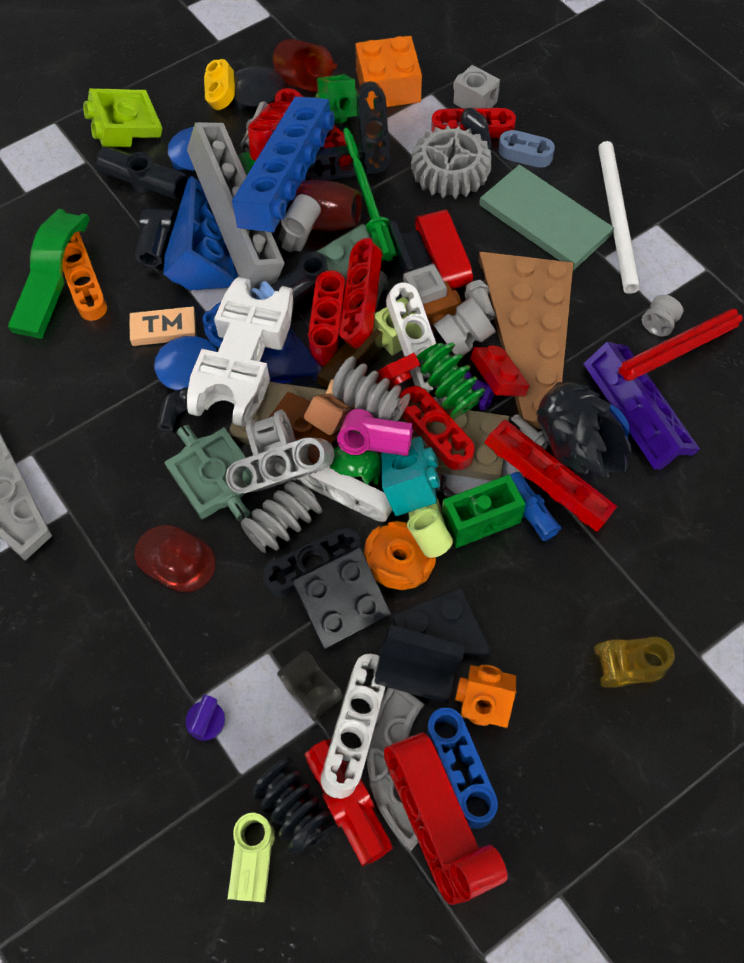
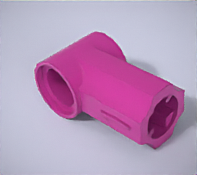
(375, 434)

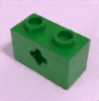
(483, 510)

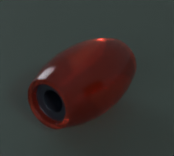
(338, 203)

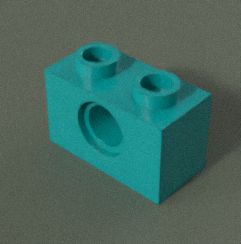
(410, 479)

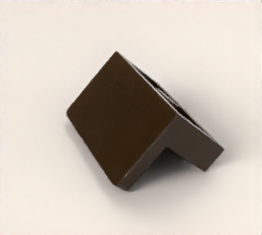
(366, 353)

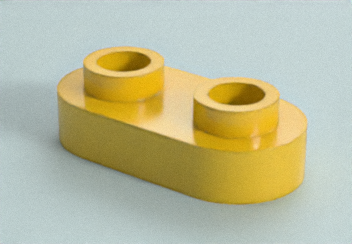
(219, 84)

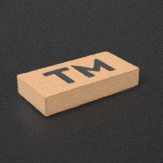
(162, 325)

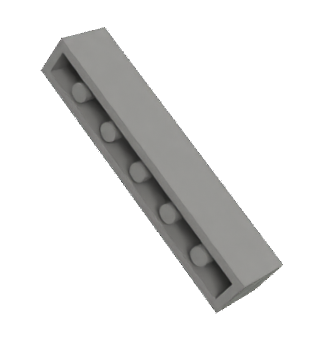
(221, 176)

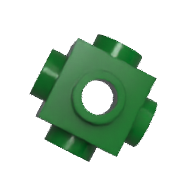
(341, 95)

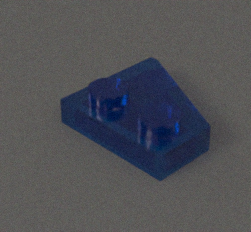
(290, 361)

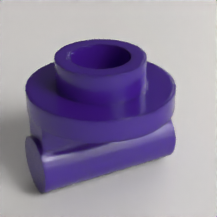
(205, 719)

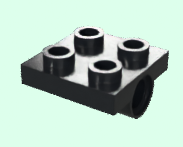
(340, 596)

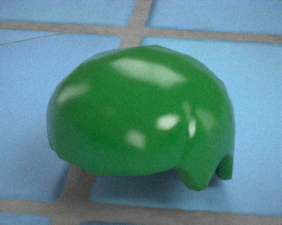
(364, 465)

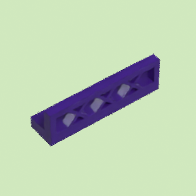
(646, 410)

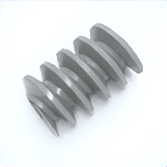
(366, 394)
(280, 515)

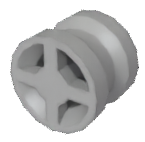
(662, 315)

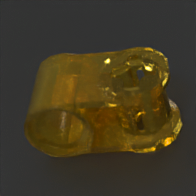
(625, 661)

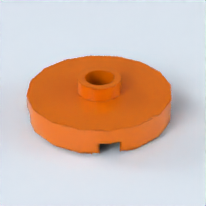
(397, 541)

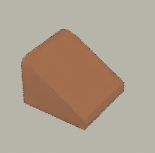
(327, 413)

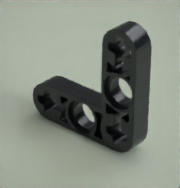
(365, 150)

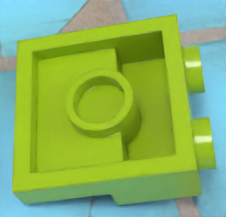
(120, 116)

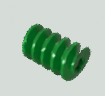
(449, 378)

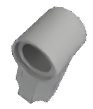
(298, 223)

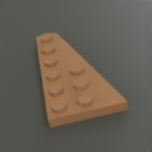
(530, 319)

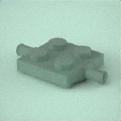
(202, 472)

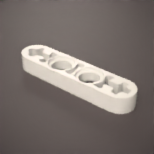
(408, 344)
(346, 491)
(353, 722)

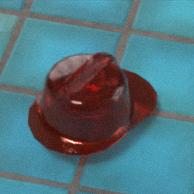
(302, 63)
(175, 558)

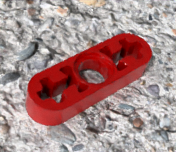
(493, 116)
(439, 442)

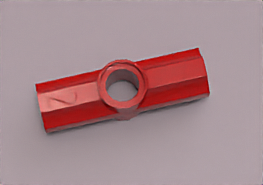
(353, 812)

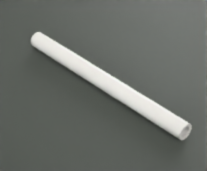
(618, 218)

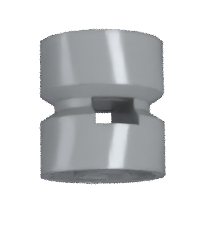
(465, 327)

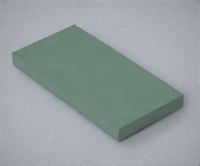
(546, 216)

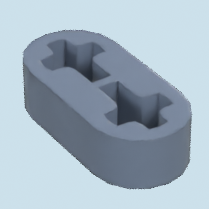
(526, 148)

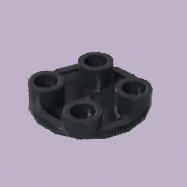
(256, 85)

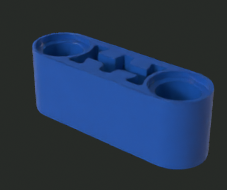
(467, 755)

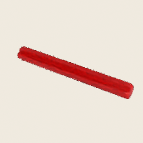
(679, 344)

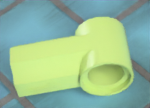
(430, 530)
(250, 863)

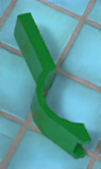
(46, 273)

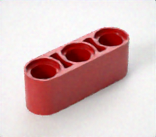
(264, 125)
(445, 248)
(326, 316)

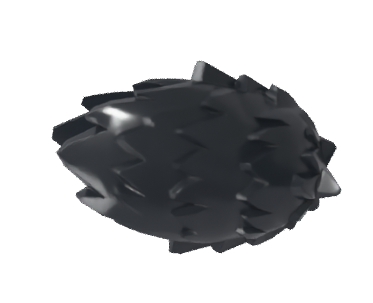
(583, 430)

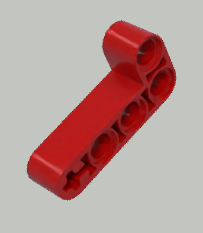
(443, 833)

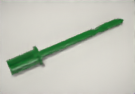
(377, 226)

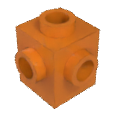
(487, 695)

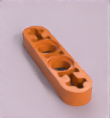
(80, 269)

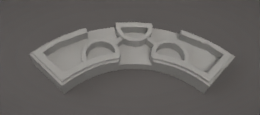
(393, 724)

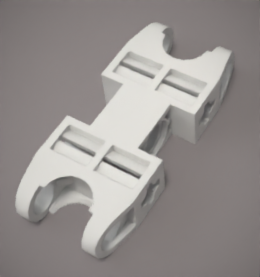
(236, 368)

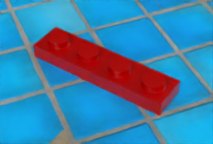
(550, 475)

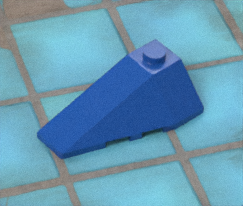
(196, 247)

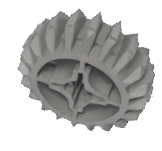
(451, 161)

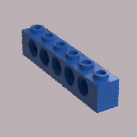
(283, 164)

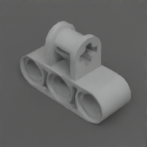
(268, 447)

